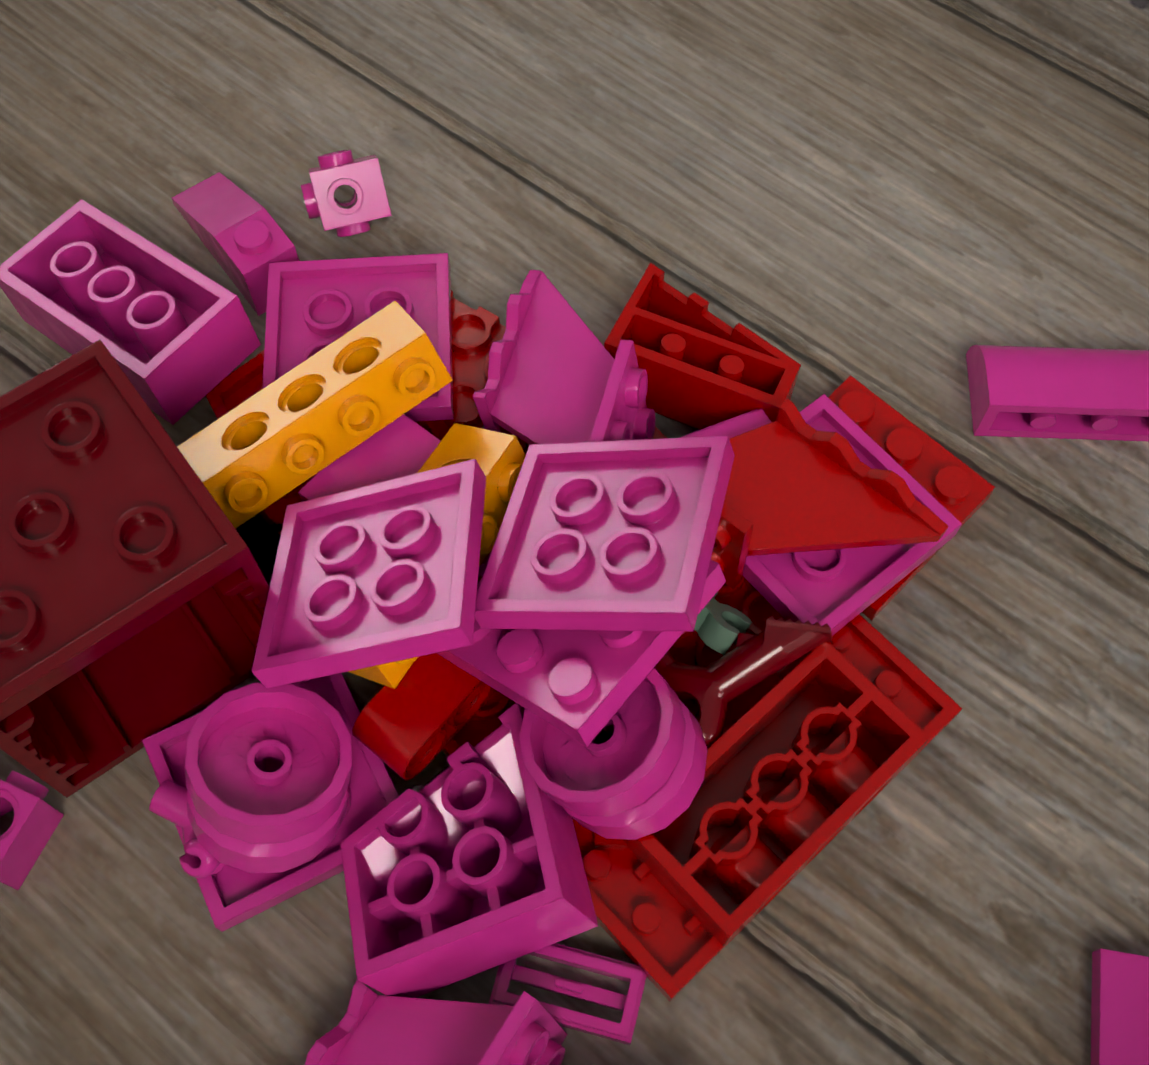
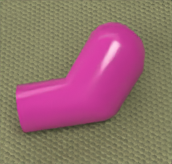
(171, 804)

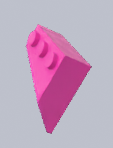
(463, 873)

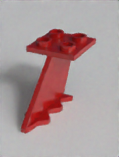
(811, 493)

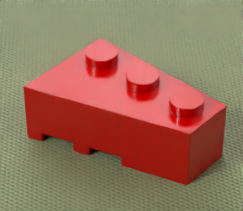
(695, 361)

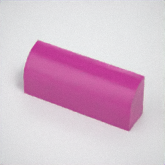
(1059, 392)

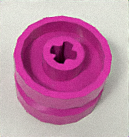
(632, 773)
(267, 777)

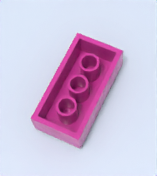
(153, 312)

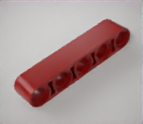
(421, 714)

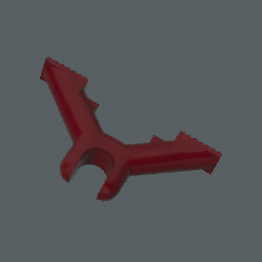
(741, 668)

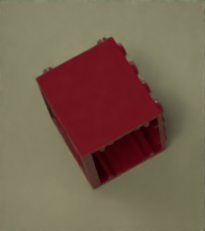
(115, 576)

